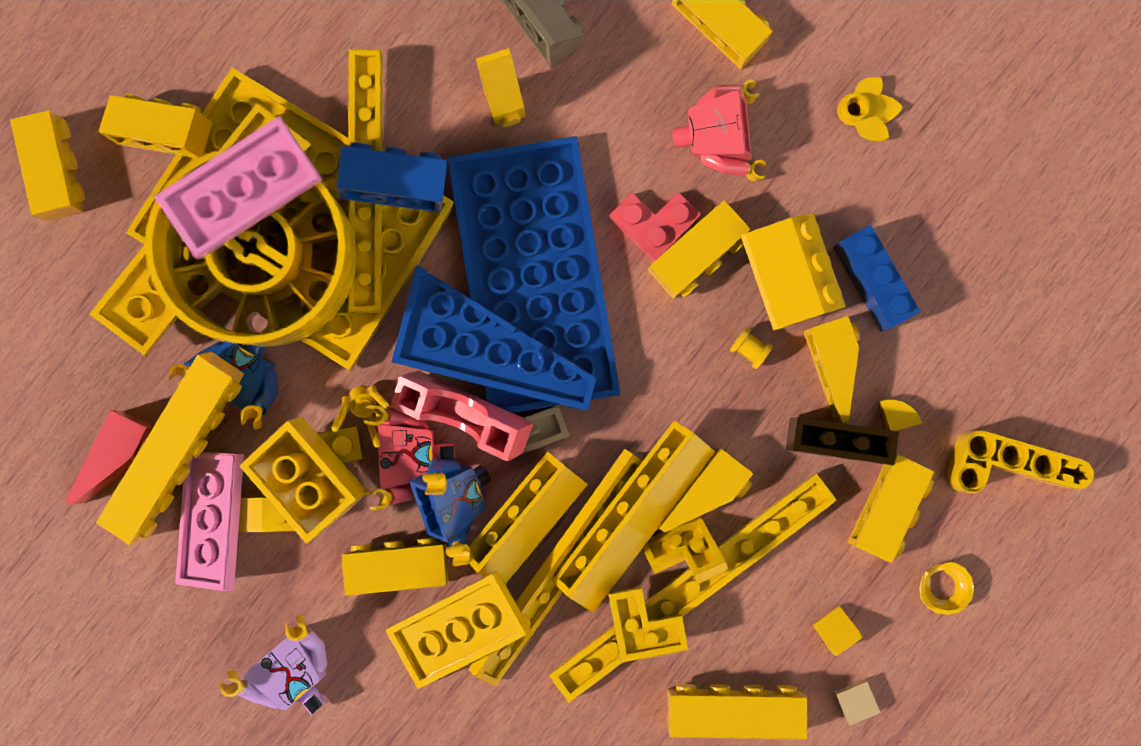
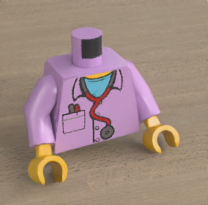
(285, 672)

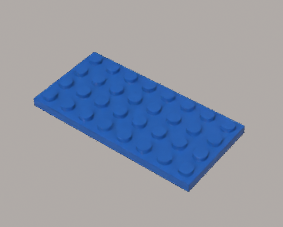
(535, 255)

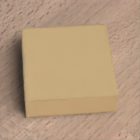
(857, 702)

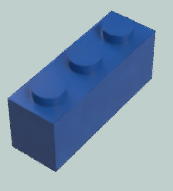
(876, 278)

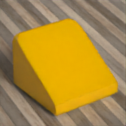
(837, 631)

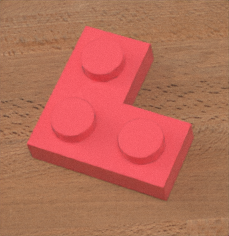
(654, 232)

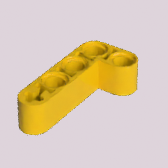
(1021, 464)

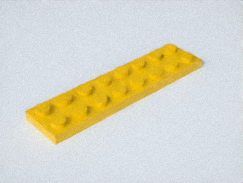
(132, 303)

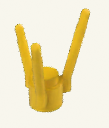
(357, 401)

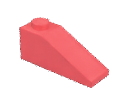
(110, 455)

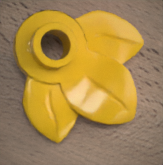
(872, 107)

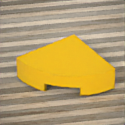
(898, 415)

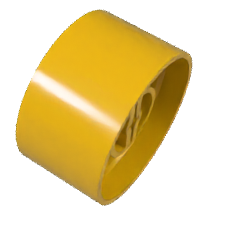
(177, 283)

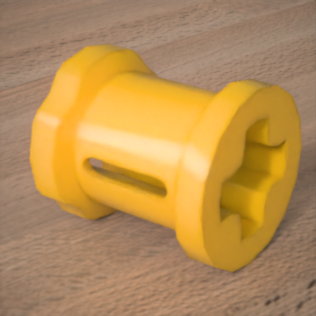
(751, 348)

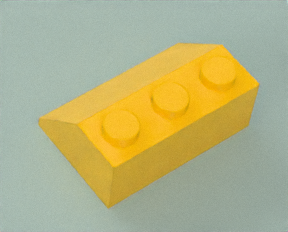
(793, 271)
(303, 478)

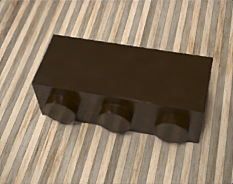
(842, 440)

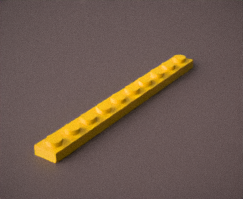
(685, 594)

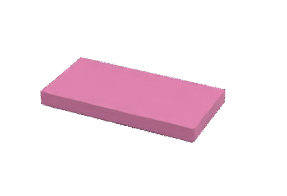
(238, 188)
(210, 522)

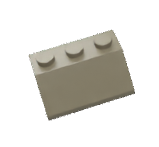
(547, 27)

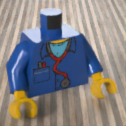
(259, 378)
(450, 502)

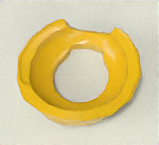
(960, 598)

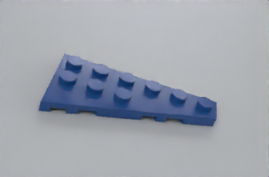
(467, 342)

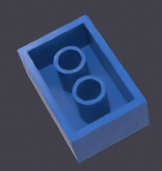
(391, 177)

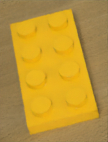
(458, 629)

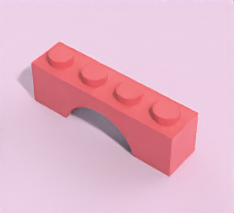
(434, 400)

